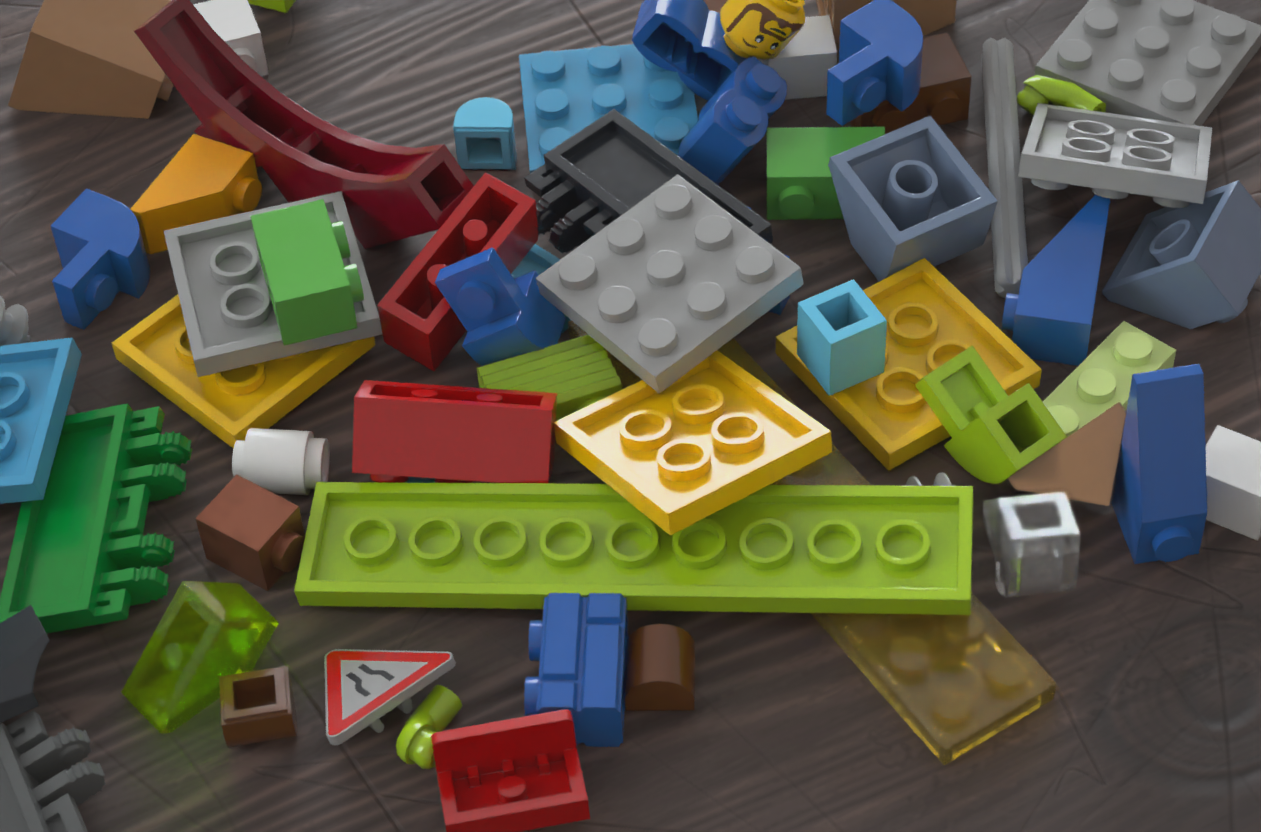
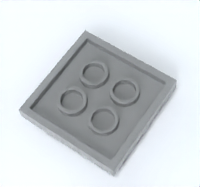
(1153, 56)
(1117, 155)
(669, 282)
(228, 299)

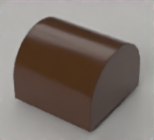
(660, 669)
(257, 706)

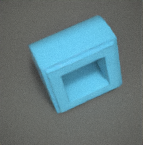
(485, 135)

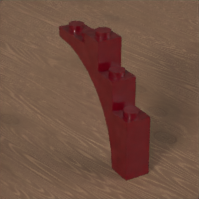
(385, 187)

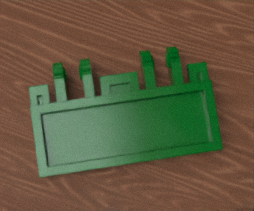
(83, 545)

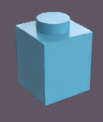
(841, 337)

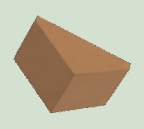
(1081, 463)

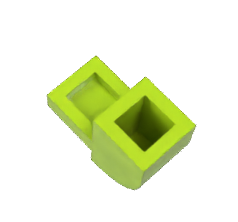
(988, 429)

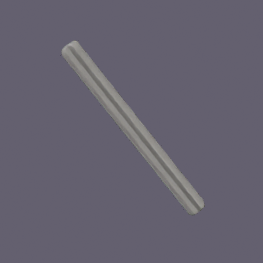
(1003, 165)

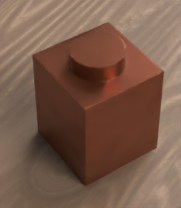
(252, 532)

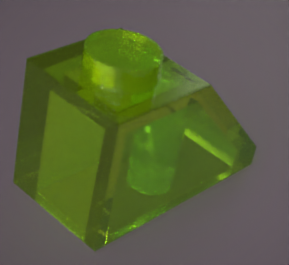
(202, 636)

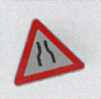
(372, 683)

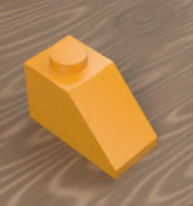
(197, 186)

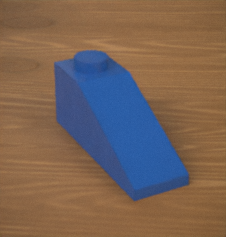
(1059, 290)
(1163, 465)

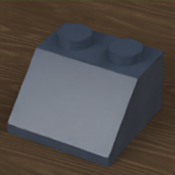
(910, 199)
(1192, 260)

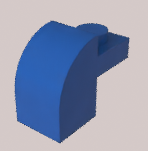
(876, 61)
(99, 255)
(499, 312)

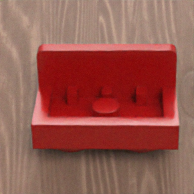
(511, 774)

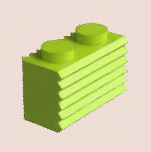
(572, 369)

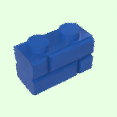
(581, 664)

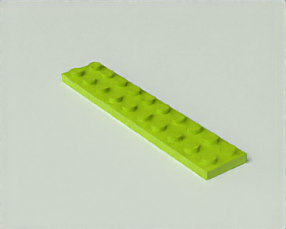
(520, 541)

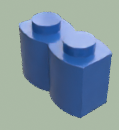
(687, 41)
(733, 119)

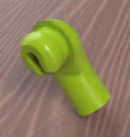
(1057, 92)
(429, 717)

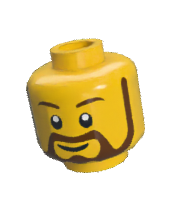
(761, 26)

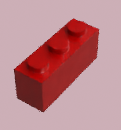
(414, 311)
(453, 433)

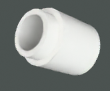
(282, 460)

